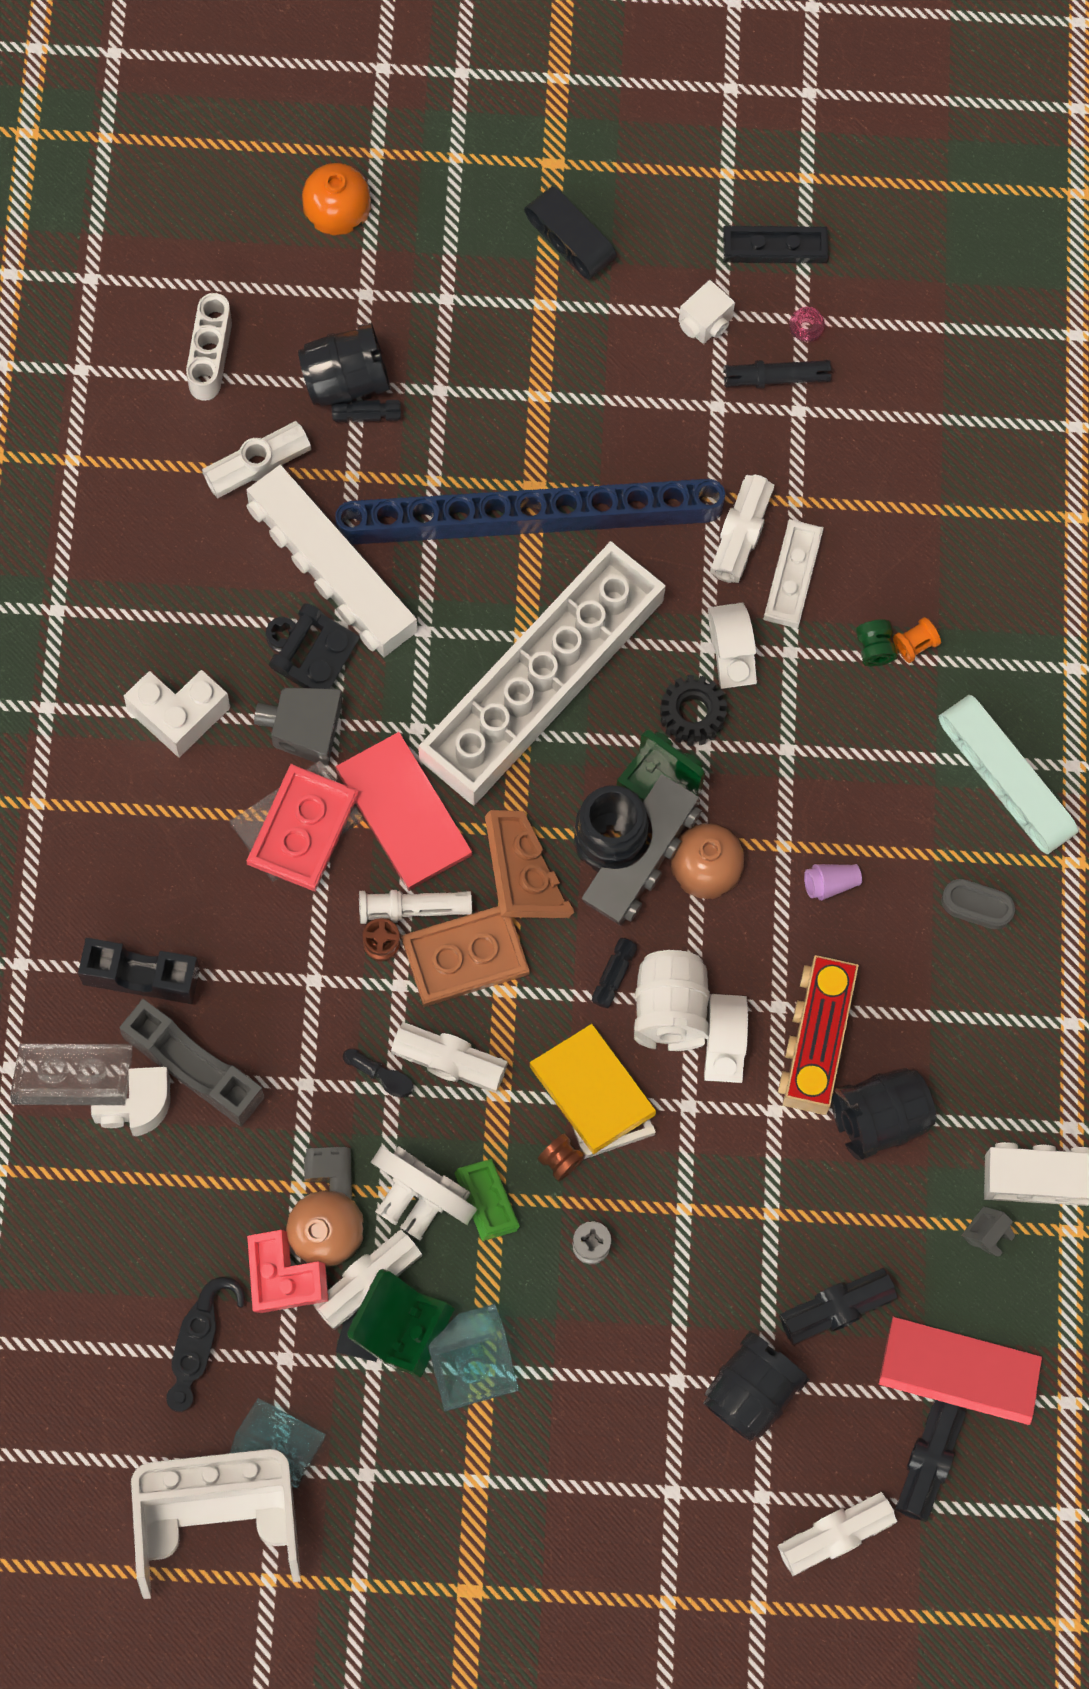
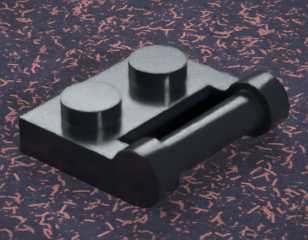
(325, 655)

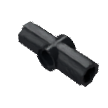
(838, 1306)
(930, 1460)

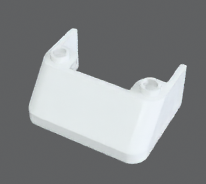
(209, 1492)

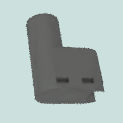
(330, 1166)

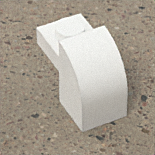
(734, 644)
(727, 1038)
(146, 1102)

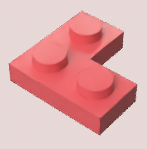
(276, 1282)

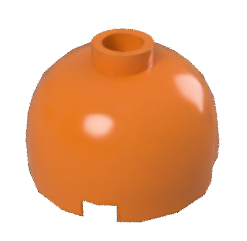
(336, 198)

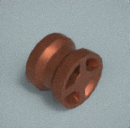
(381, 931)
(561, 1157)

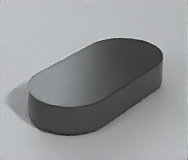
(978, 904)

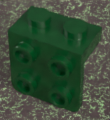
(659, 757)
(398, 1323)

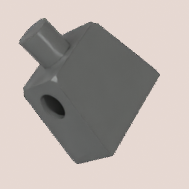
(303, 721)

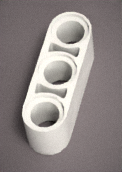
(208, 331)

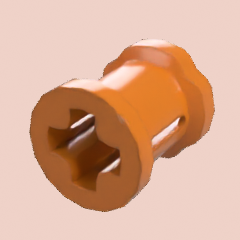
(917, 639)

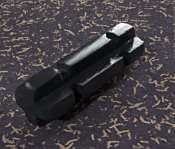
(367, 411)
(614, 972)

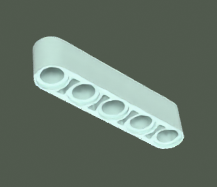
(1008, 774)

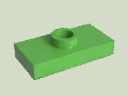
(487, 1194)

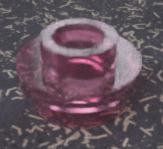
(806, 315)

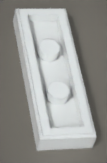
(793, 573)

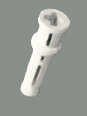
(398, 905)

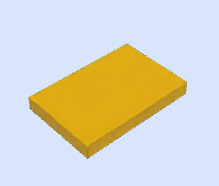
(592, 1089)

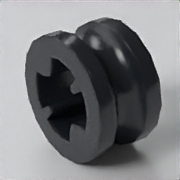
(278, 624)

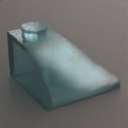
(472, 1359)

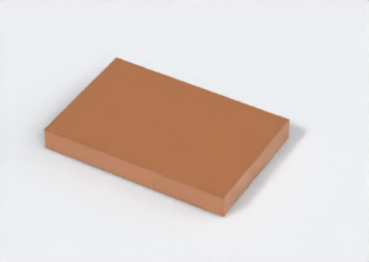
(464, 955)

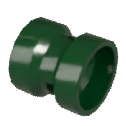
(876, 643)

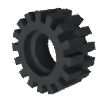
(687, 730)

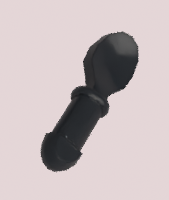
(393, 1082)

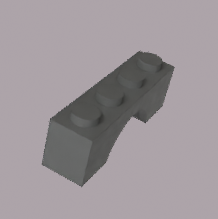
(618, 890)
(190, 1064)

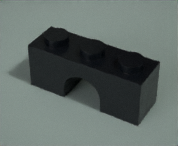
(117, 969)

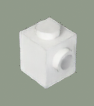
(706, 313)

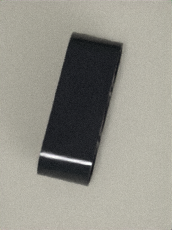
(570, 232)

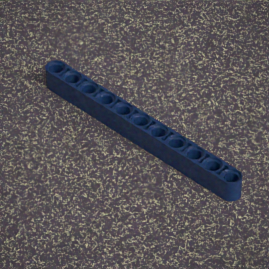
(544, 500)

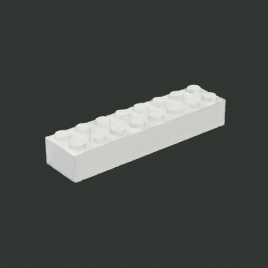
(541, 673)

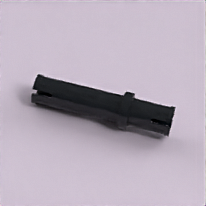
(776, 373)

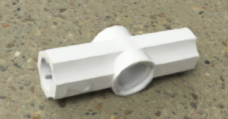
(275, 448)
(742, 528)
(449, 1057)
(348, 1293)
(837, 1534)

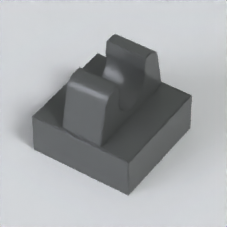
(987, 1230)

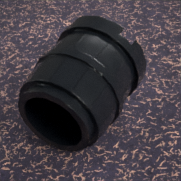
(344, 366)
(616, 810)
(883, 1111)
(754, 1387)

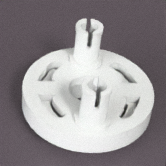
(415, 1179)

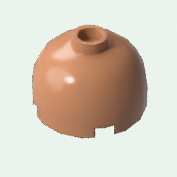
(708, 861)
(325, 1228)

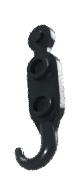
(196, 1342)

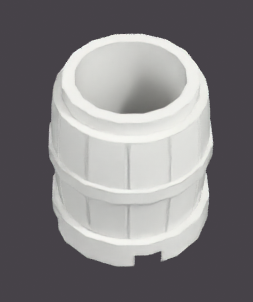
(672, 1001)

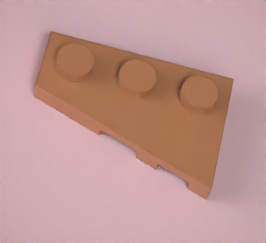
(520, 873)

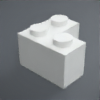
(180, 717)

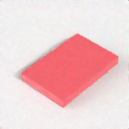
(302, 827)

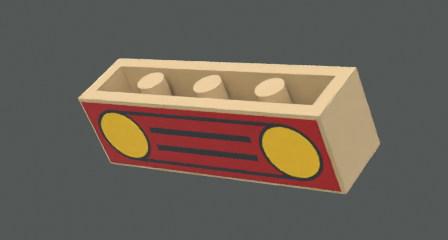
(819, 1036)

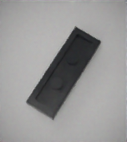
(775, 244)

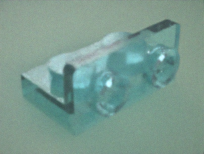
(276, 1430)

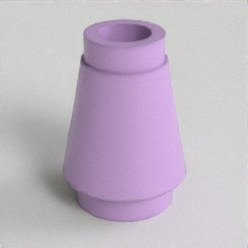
(831, 879)

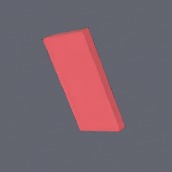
(404, 811)
(960, 1370)

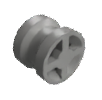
(591, 1250)

